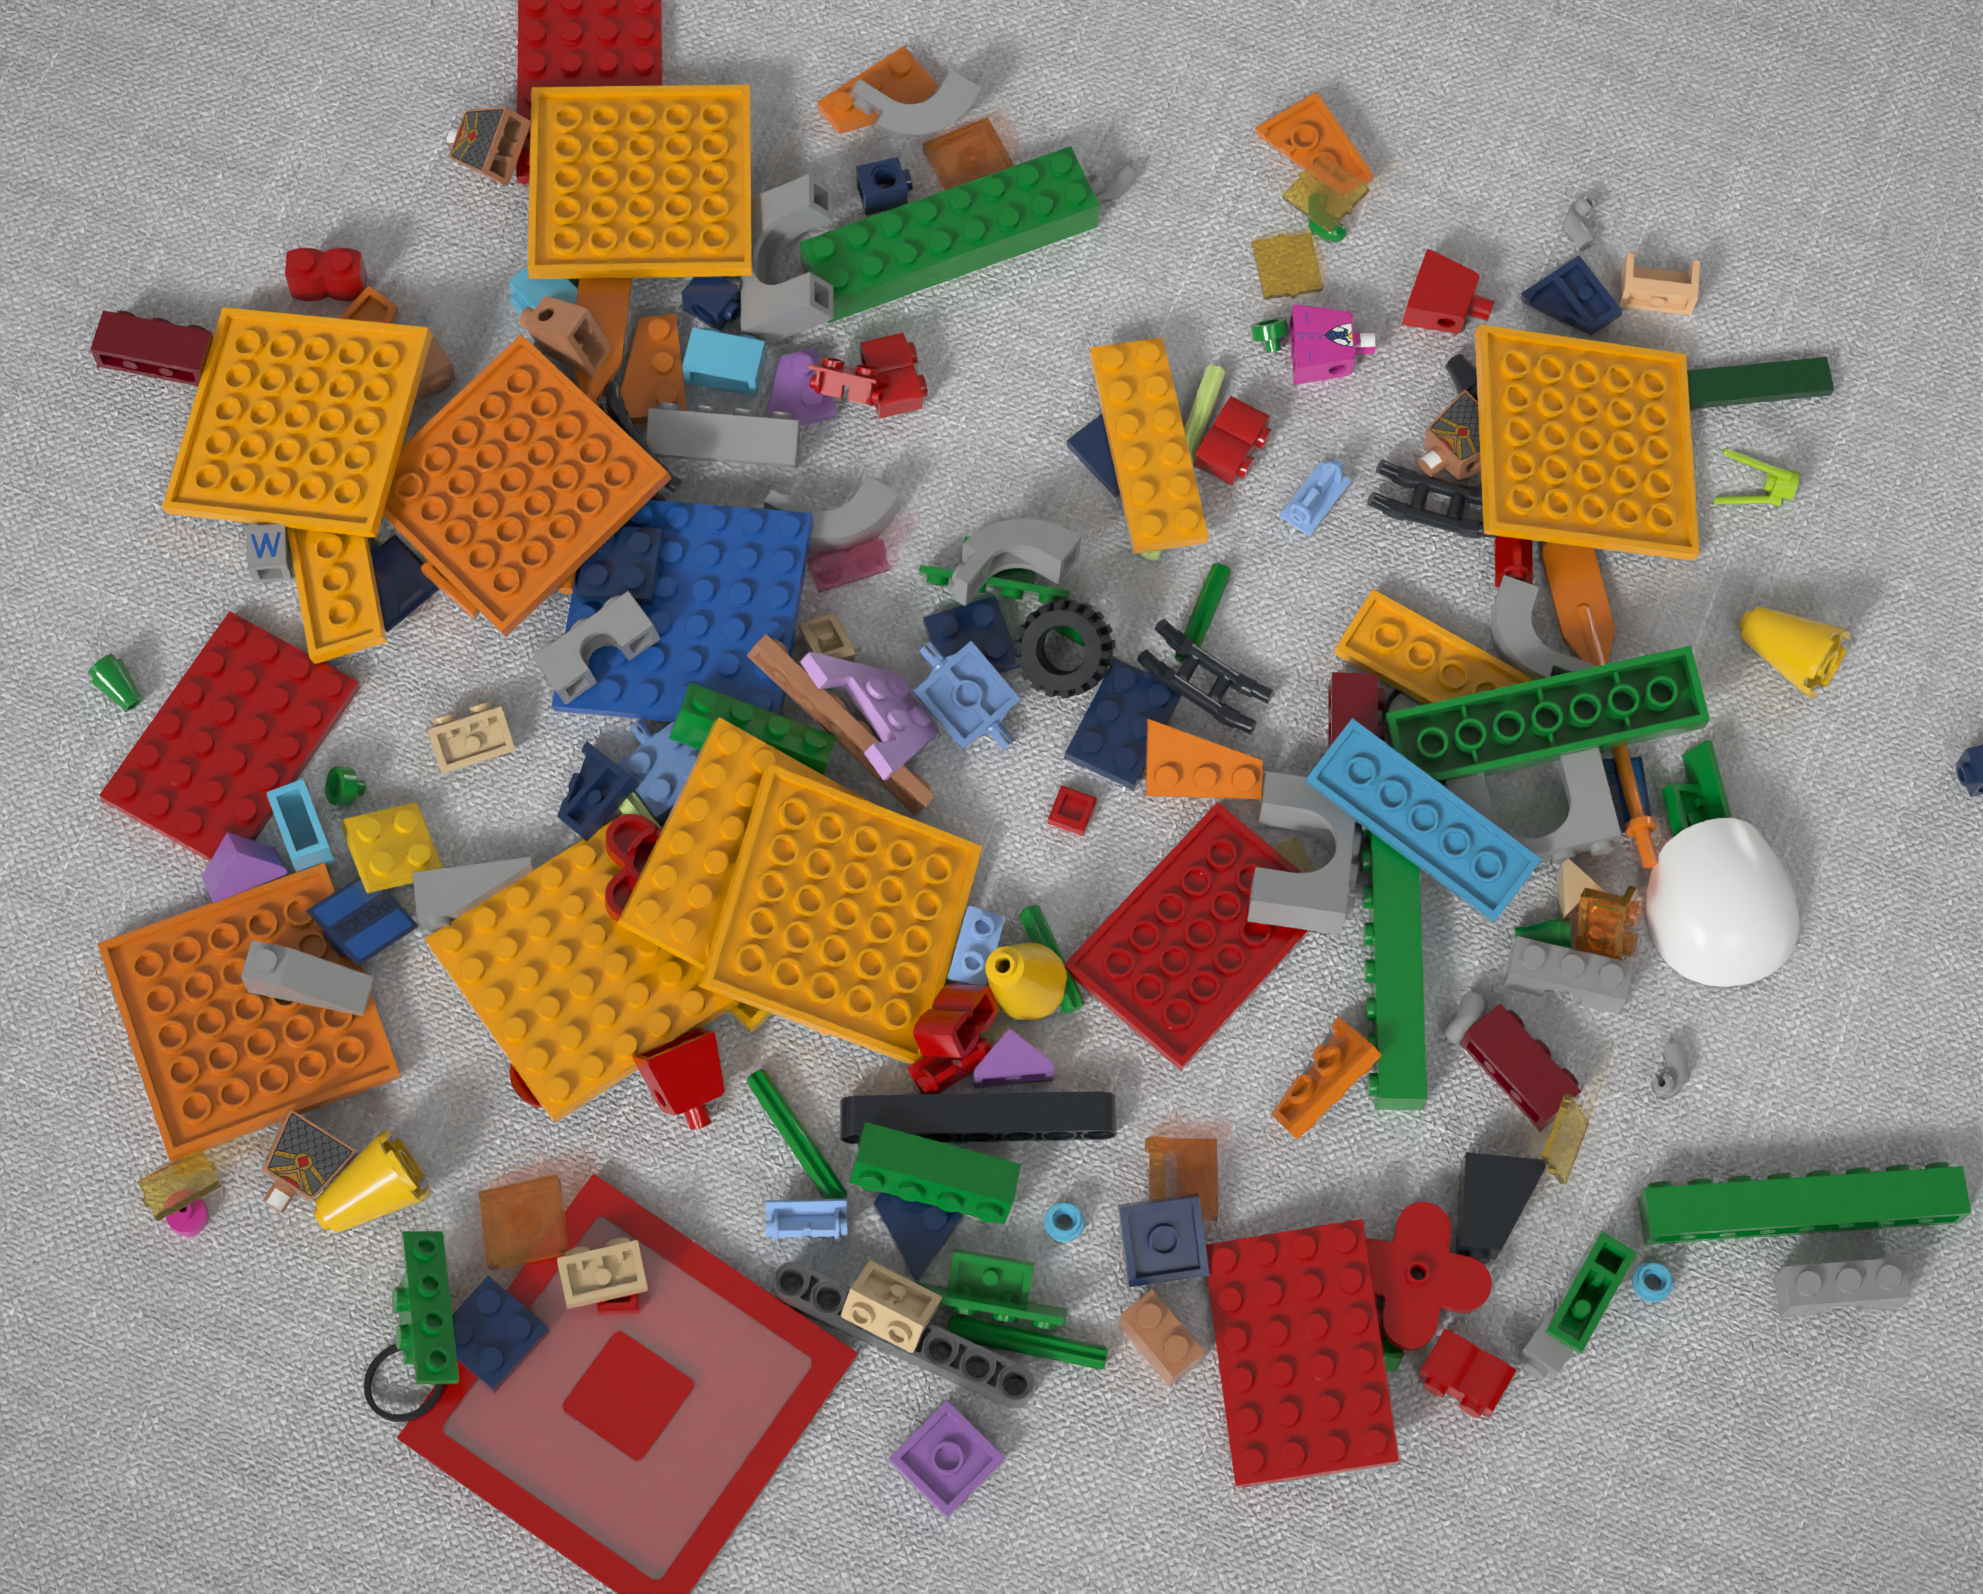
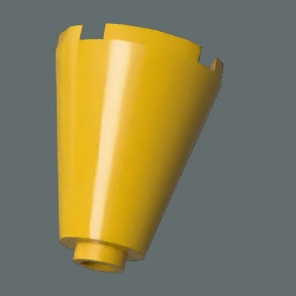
(1795, 646)
(1026, 980)
(371, 1186)

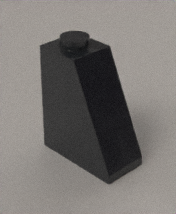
(1491, 1201)

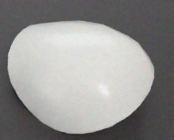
(1722, 904)

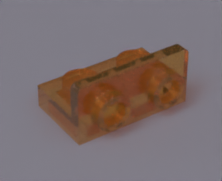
(1608, 923)

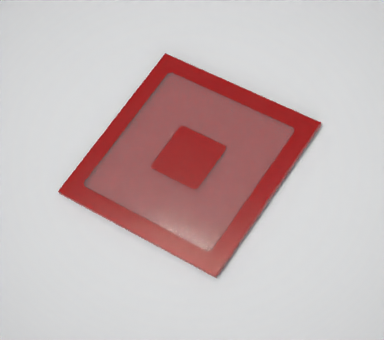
(641, 1430)

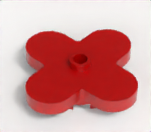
(629, 845)
(1449, 1280)

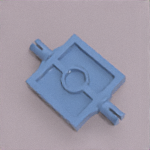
(966, 695)
(659, 768)

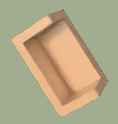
(1658, 288)

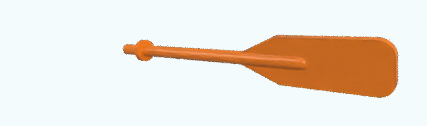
(609, 305)
(1589, 633)

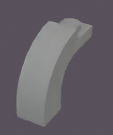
(945, 106)
(850, 524)
(1014, 544)
(1516, 639)

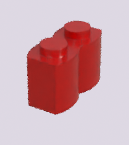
(320, 274)
(895, 359)
(1232, 441)
(955, 1020)
(1466, 1374)

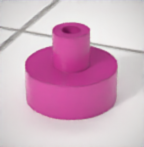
(189, 1219)

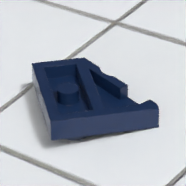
(1574, 298)
(594, 793)
(916, 1229)

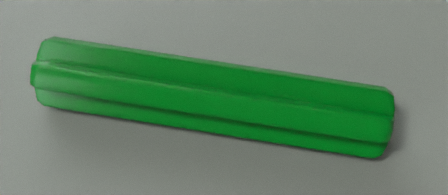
(1206, 605)
(1040, 932)

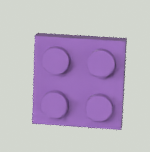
(947, 1459)

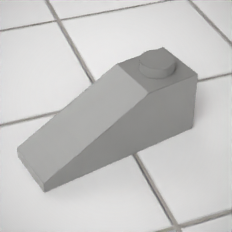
(453, 891)
(305, 979)

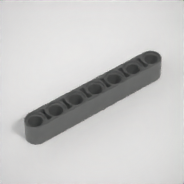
(952, 1369)

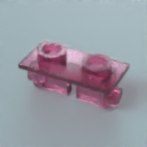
(848, 564)

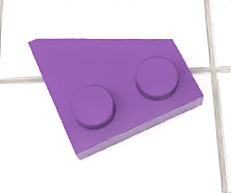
(793, 392)

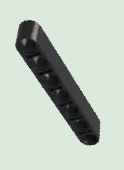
(984, 1116)

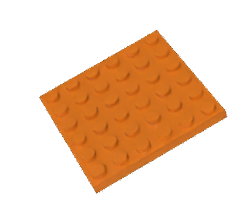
(517, 484)
(230, 1057)

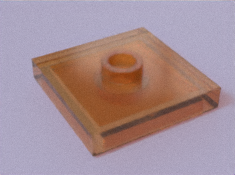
(966, 154)
(523, 1222)

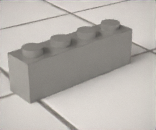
(723, 436)

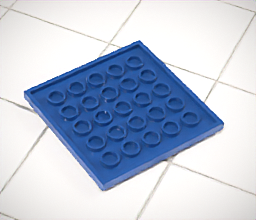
(718, 591)

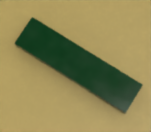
(1759, 383)

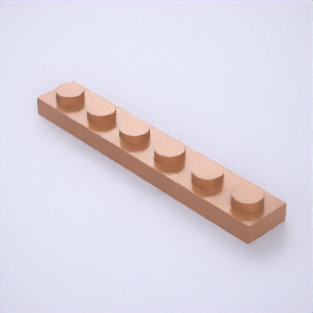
(831, 715)

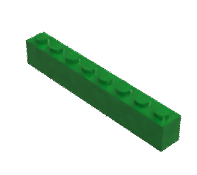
(1394, 976)
(1803, 1204)

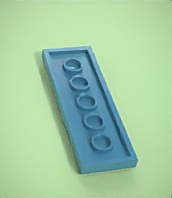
(1423, 820)

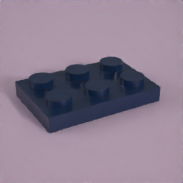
(1115, 725)

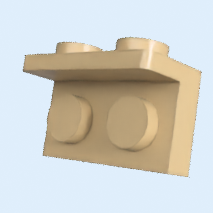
(470, 737)
(602, 1273)
(890, 1306)

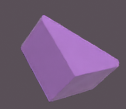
(240, 866)
(1012, 1063)

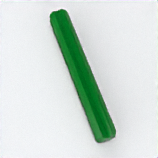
(796, 1136)
(1029, 1342)

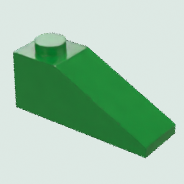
(1590, 1291)

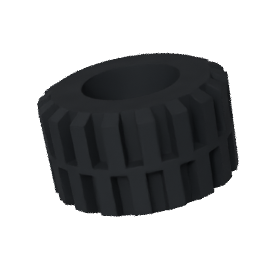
(1035, 662)

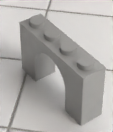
(778, 216)
(1591, 816)
(1314, 898)

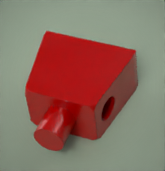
(1445, 296)
(684, 1075)

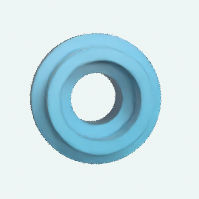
(1067, 1210)
(1657, 1271)

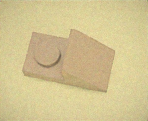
(827, 637)
(1570, 885)

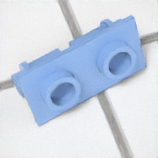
(1316, 496)
(975, 943)
(806, 1218)

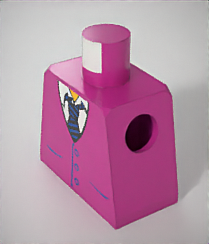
(1325, 343)

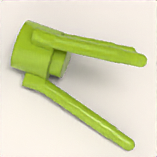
(1778, 481)

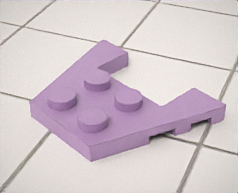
(884, 702)

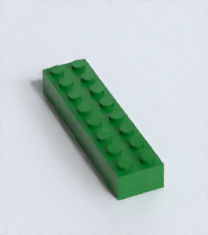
(952, 232)
(1552, 717)

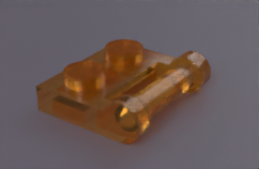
(1194, 1170)

